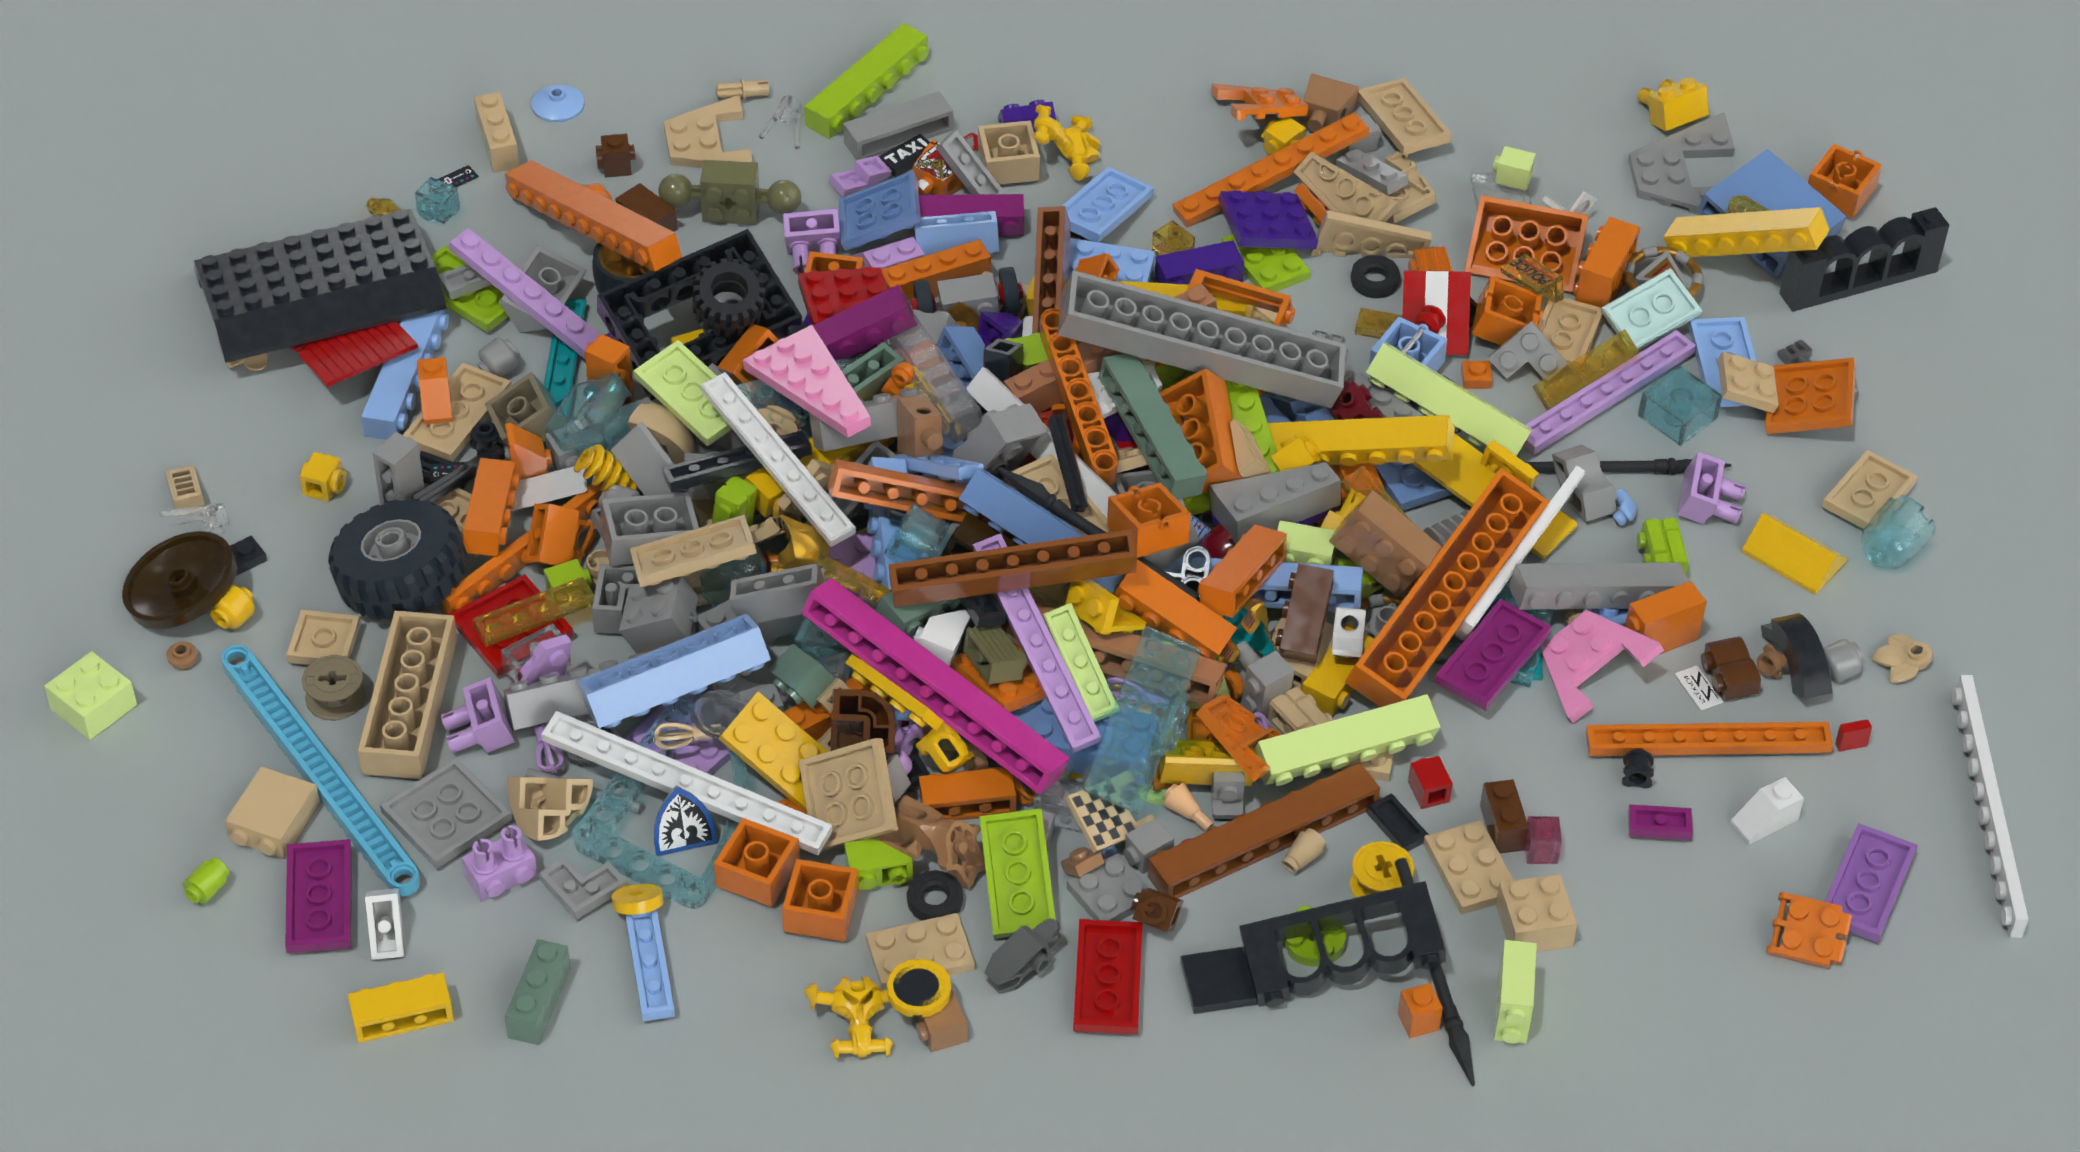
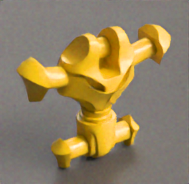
(1073, 142)
(857, 1003)

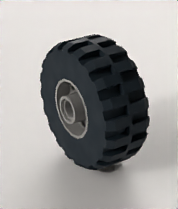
(397, 558)

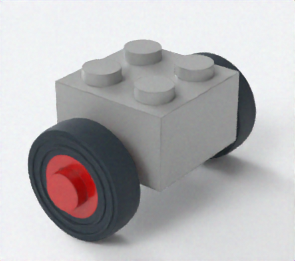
(974, 291)

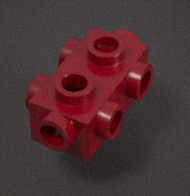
(1355, 403)

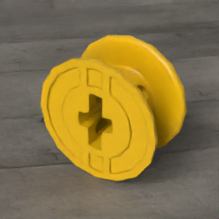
(1376, 869)

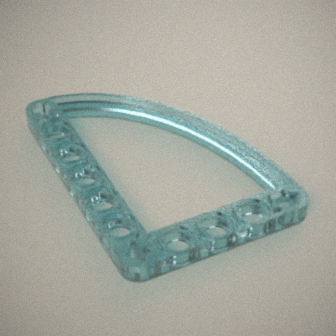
(604, 838)

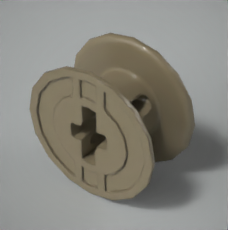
(333, 687)

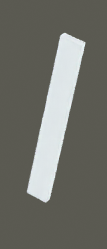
(996, 396)
(778, 459)
(1520, 553)

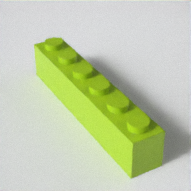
(866, 80)

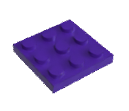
(1268, 220)

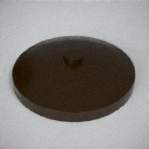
(179, 579)

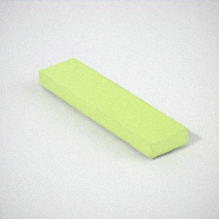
(1080, 660)

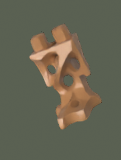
(927, 829)

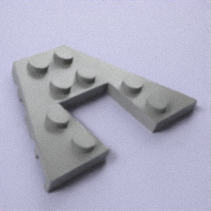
(1661, 169)

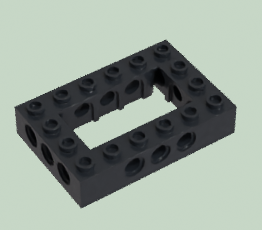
(629, 303)

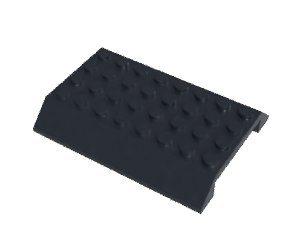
(319, 284)

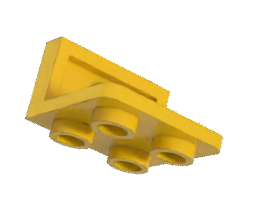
(1101, 609)

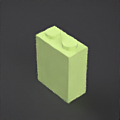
(1515, 991)

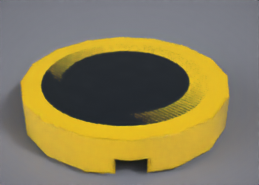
(919, 988)

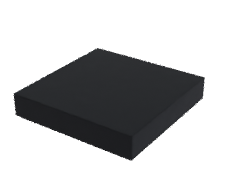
(1218, 980)

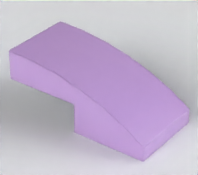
(865, 174)

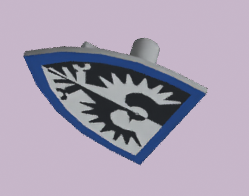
(682, 823)

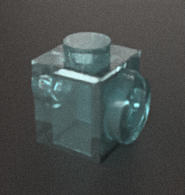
(437, 200)

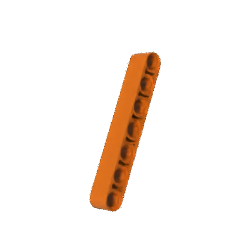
(1078, 408)

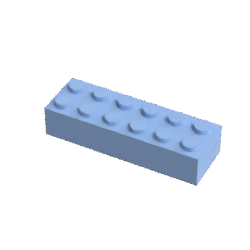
(674, 671)

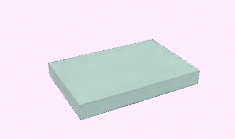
(1652, 309)

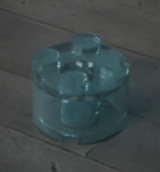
(916, 536)

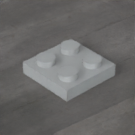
(1107, 890)

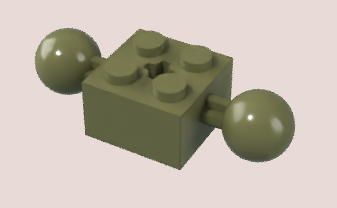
(730, 192)

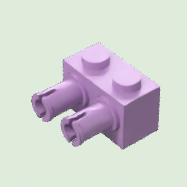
(811, 232)
(1702, 488)
(487, 716)
(499, 864)

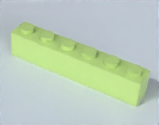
(1444, 397)
(1348, 739)

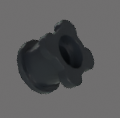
(484, 436)
(1638, 768)

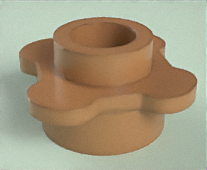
(1771, 662)

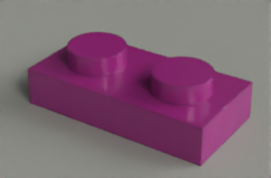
(1660, 822)

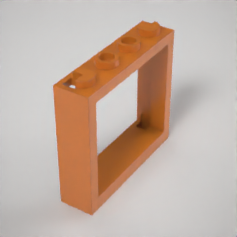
(1246, 294)

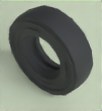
(1378, 264)
(934, 880)

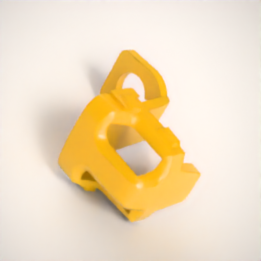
(929, 746)

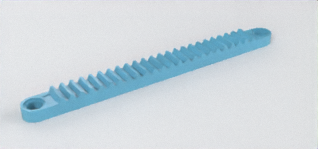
(320, 768)

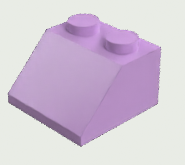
(891, 253)

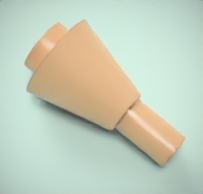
(1181, 801)

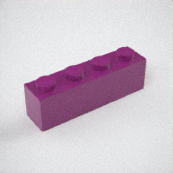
(1008, 208)
(866, 323)

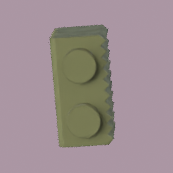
(994, 654)

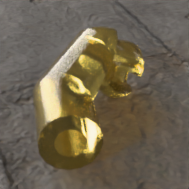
(381, 206)

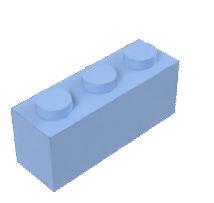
(948, 231)

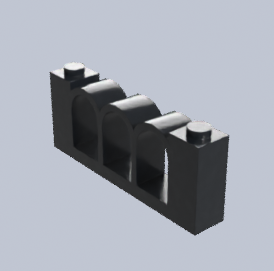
(1808, 286)
(1418, 921)

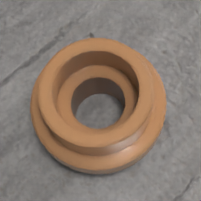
(182, 655)

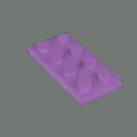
(1871, 879)

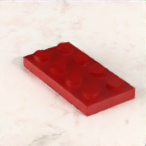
(1108, 977)

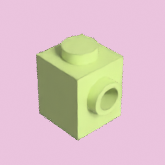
(1514, 168)

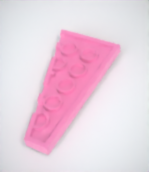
(810, 377)

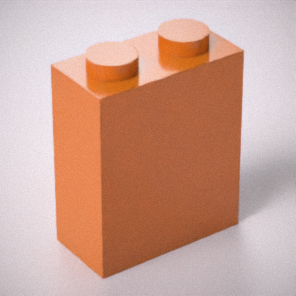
(1669, 616)

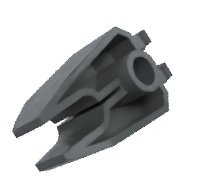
(1023, 956)

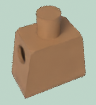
(1328, 101)
(918, 432)

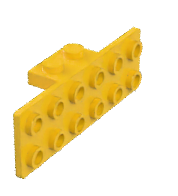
(1472, 472)

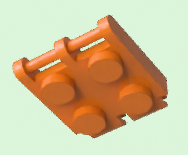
(1810, 931)

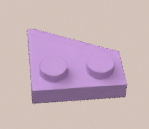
(548, 658)

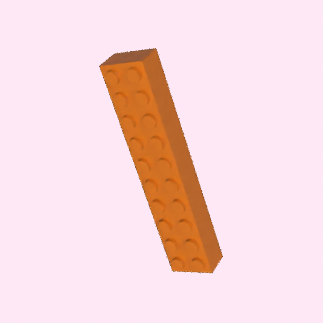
(1447, 591)

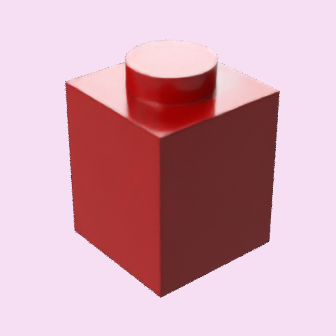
(1430, 782)

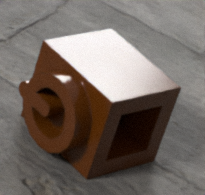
(615, 155)
(1156, 909)

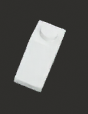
(944, 634)
(1768, 811)
(385, 923)

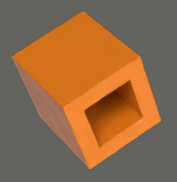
(1420, 1010)

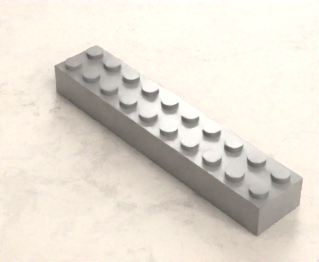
(1201, 338)

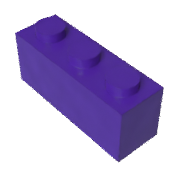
(1217, 258)

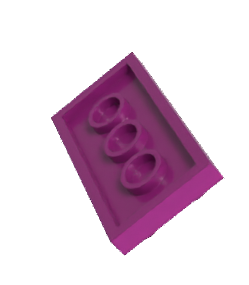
(1492, 654)
(318, 896)

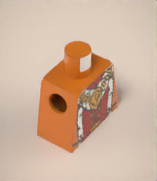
(934, 173)

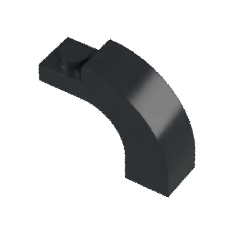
(1003, 360)
(1803, 652)

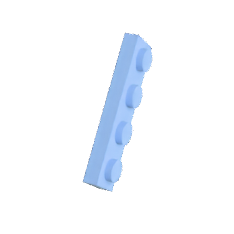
(942, 466)
(650, 966)

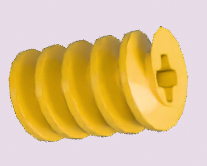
(603, 467)

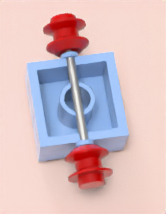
(1418, 339)

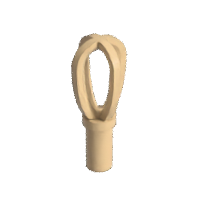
(692, 734)

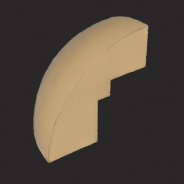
(665, 428)
(547, 804)

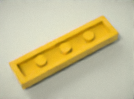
(899, 698)

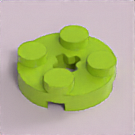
(1304, 950)

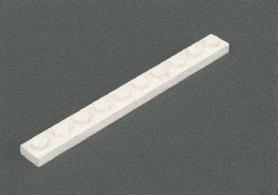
(666, 773)
(1991, 810)

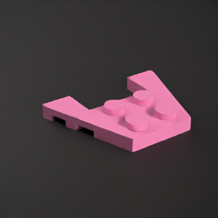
(1584, 649)

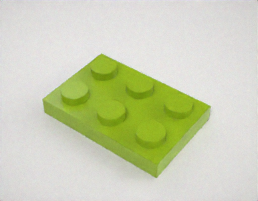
(1272, 267)

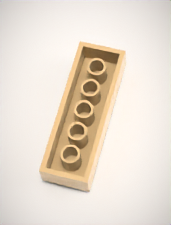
(407, 695)

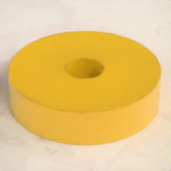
(637, 899)

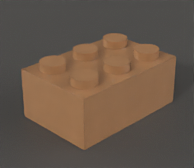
(1385, 543)

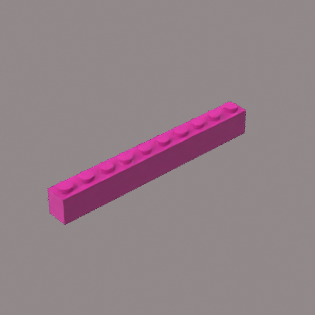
(935, 685)

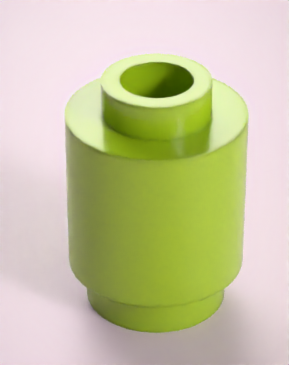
(205, 880)

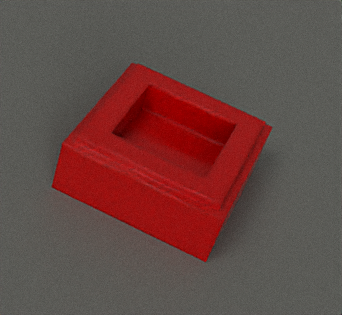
(1853, 735)

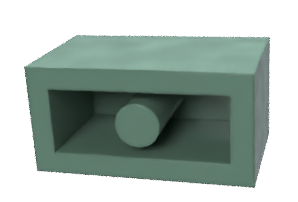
(800, 676)

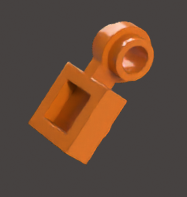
(901, 376)

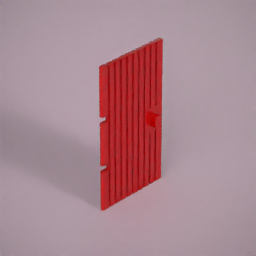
(355, 351)

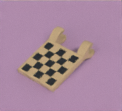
(1102, 821)

